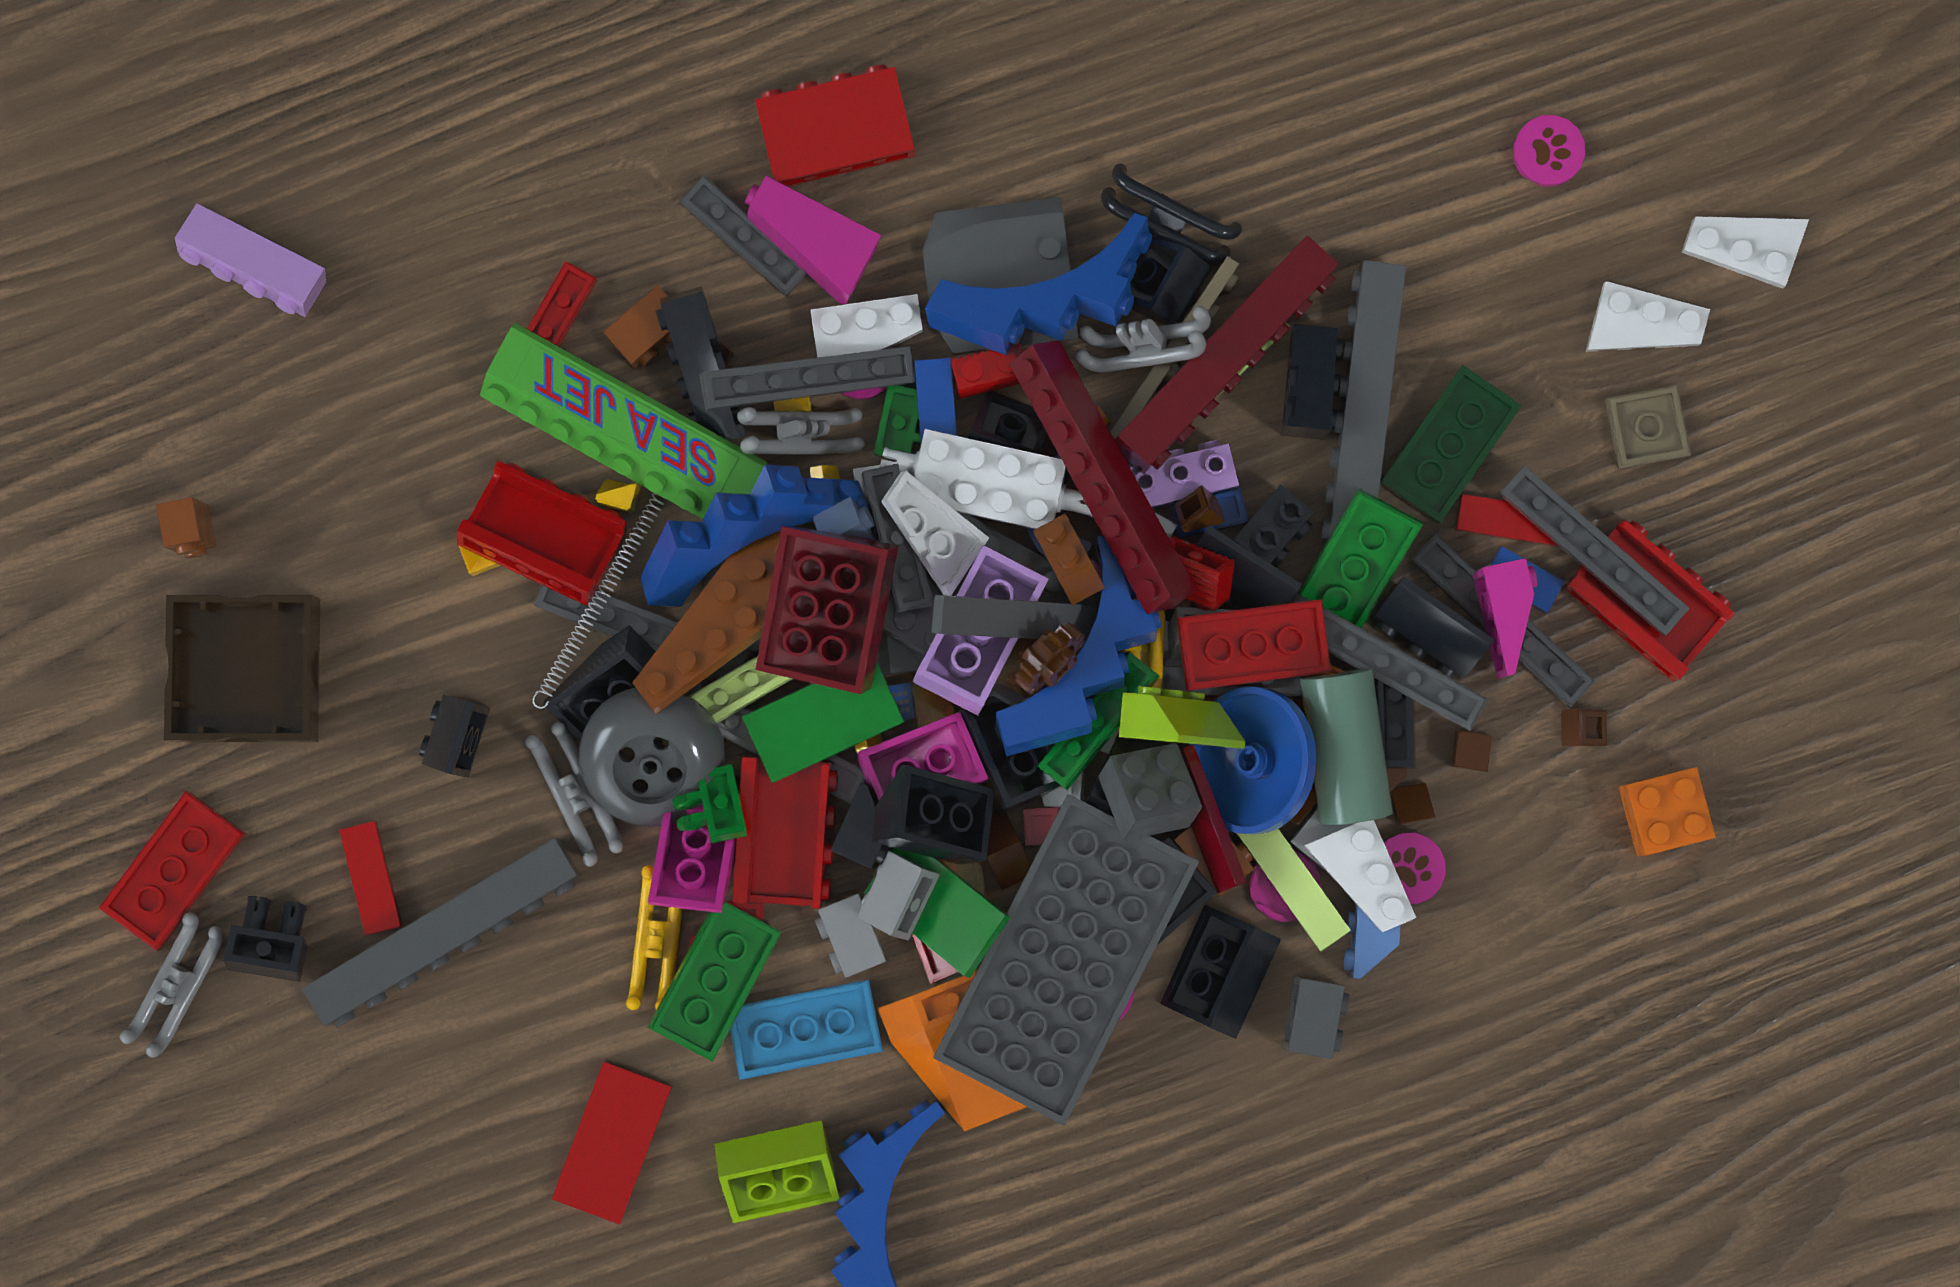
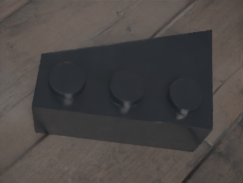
(1397, 726)

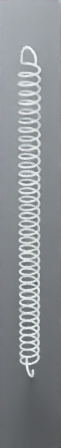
(601, 591)

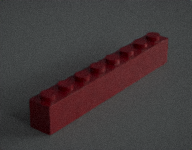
(1226, 353)
(1103, 476)

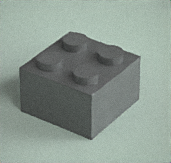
(1149, 791)
(1315, 1018)

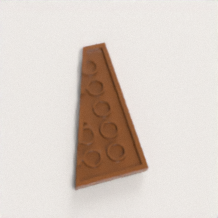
(715, 627)

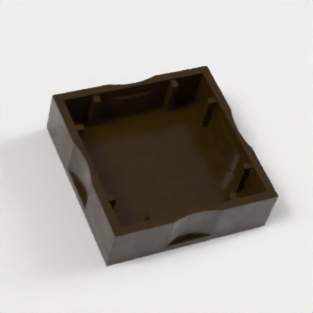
(242, 668)

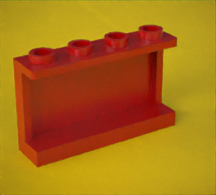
(835, 126)
(543, 532)
(1691, 633)
(786, 835)

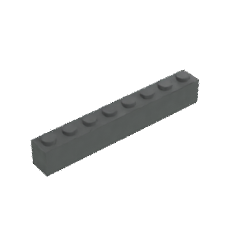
(1365, 386)
(441, 932)

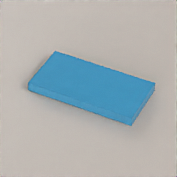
(805, 1029)

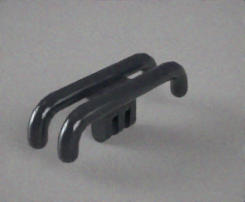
(1169, 217)

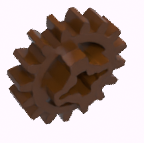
(1049, 658)

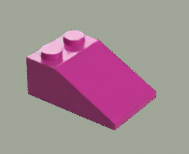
(1505, 606)
(936, 747)
(690, 868)

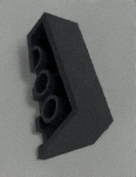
(697, 351)

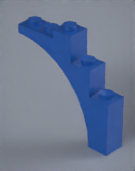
(1050, 307)
(733, 521)
(1062, 710)
(865, 1212)

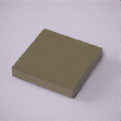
(1647, 427)

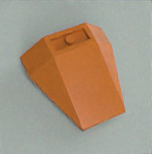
(916, 1030)

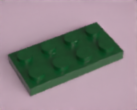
(1450, 444)

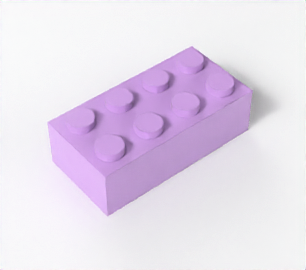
(968, 666)

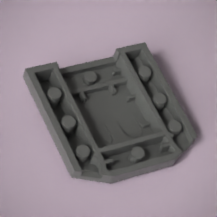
(996, 250)

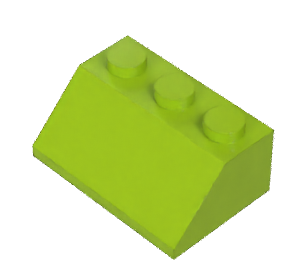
(1177, 718)
(776, 1171)

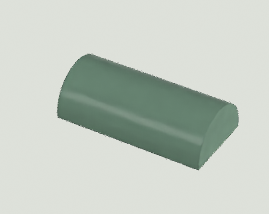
(1349, 747)

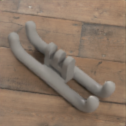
(1145, 343)
(797, 429)
(573, 794)
(175, 986)

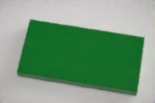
(1360, 557)
(819, 724)
(957, 917)
(714, 980)

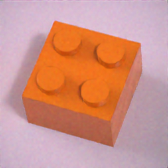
(1667, 812)

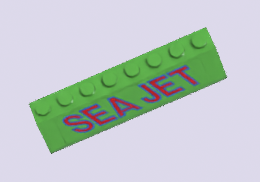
(616, 423)

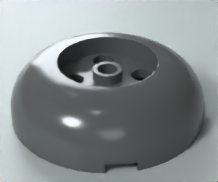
(630, 722)

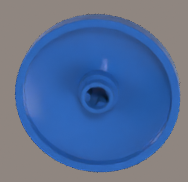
(1274, 773)

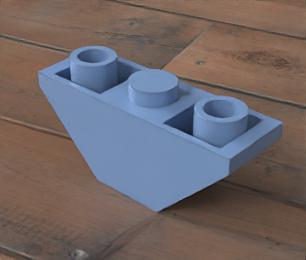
(1368, 943)

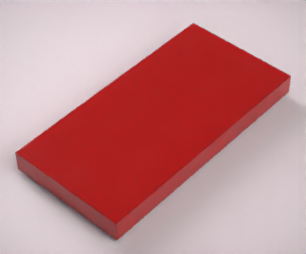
(1253, 645)
(172, 870)
(611, 1142)

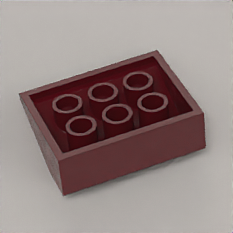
(827, 608)

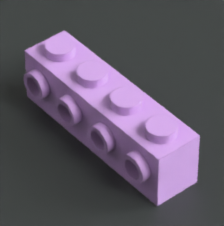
(250, 260)
(1184, 473)

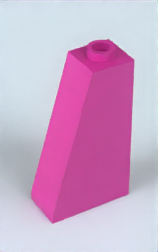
(813, 236)

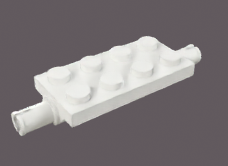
(990, 479)

